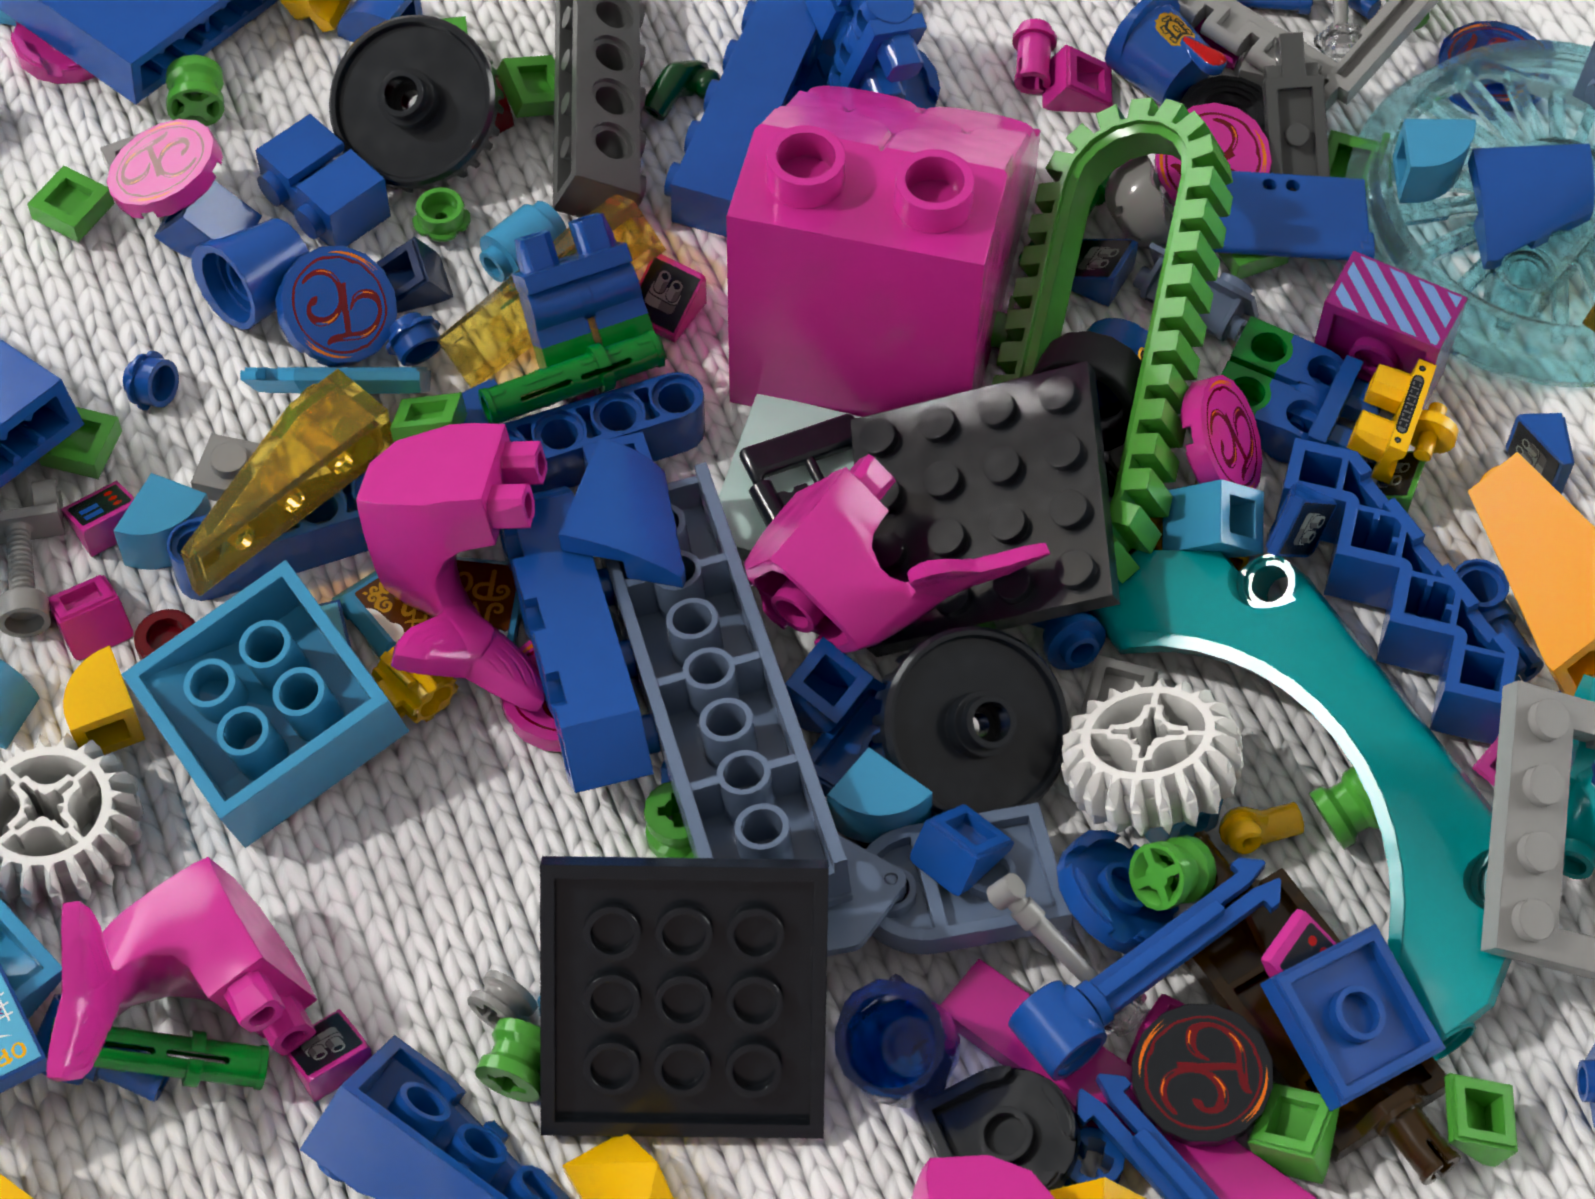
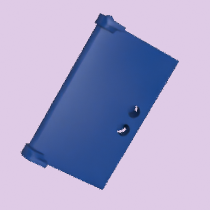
(1315, 222)

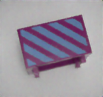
(1389, 318)

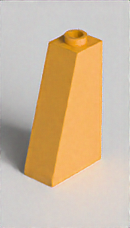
(1547, 561)

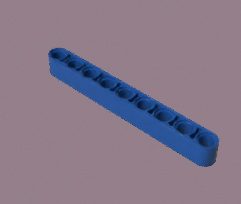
(633, 408)

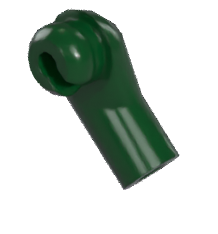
(677, 81)

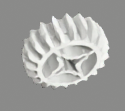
(1152, 757)
(64, 789)

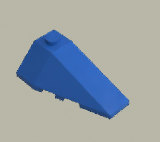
(407, 1136)

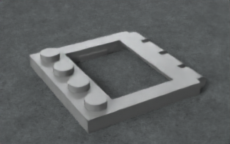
(1239, 27)
(1531, 829)

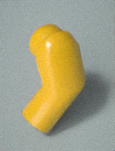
(1249, 828)

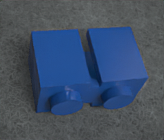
(327, 196)

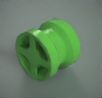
(195, 89)
(1345, 808)
(665, 836)
(1156, 865)
(514, 1061)

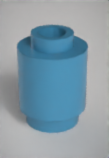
(498, 245)

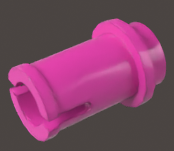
(1034, 45)

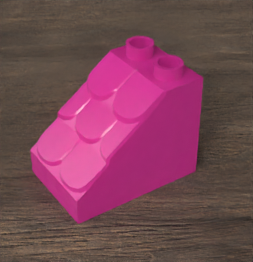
(872, 249)

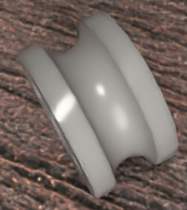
(501, 999)

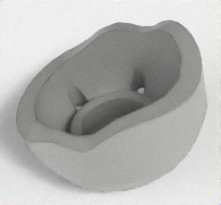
(1137, 203)

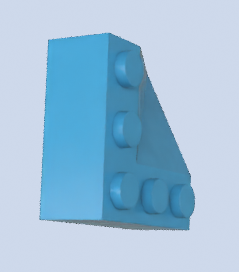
(265, 704)

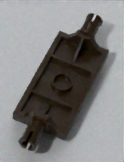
(1232, 977)

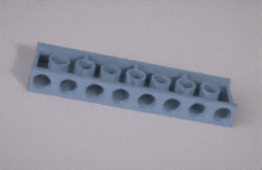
(723, 701)

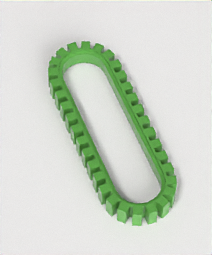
(1177, 304)

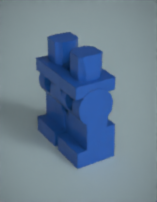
(872, 41)

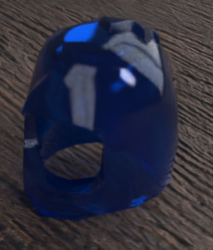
(898, 1046)

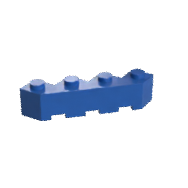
(1429, 610)
(578, 652)

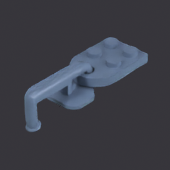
(931, 916)

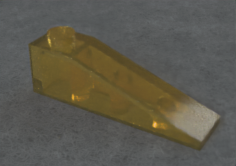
(496, 327)
(300, 464)

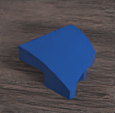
(1528, 195)
(625, 516)

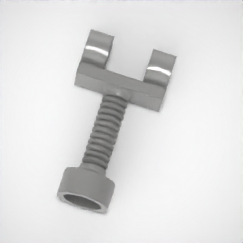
(22, 607)

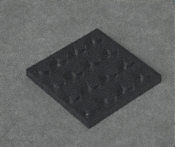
(995, 476)
(683, 996)

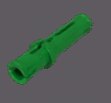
(595, 369)
(242, 1065)

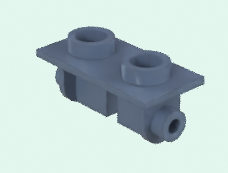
(1229, 302)

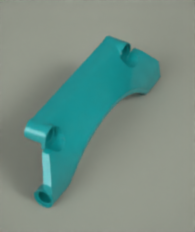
(1424, 803)

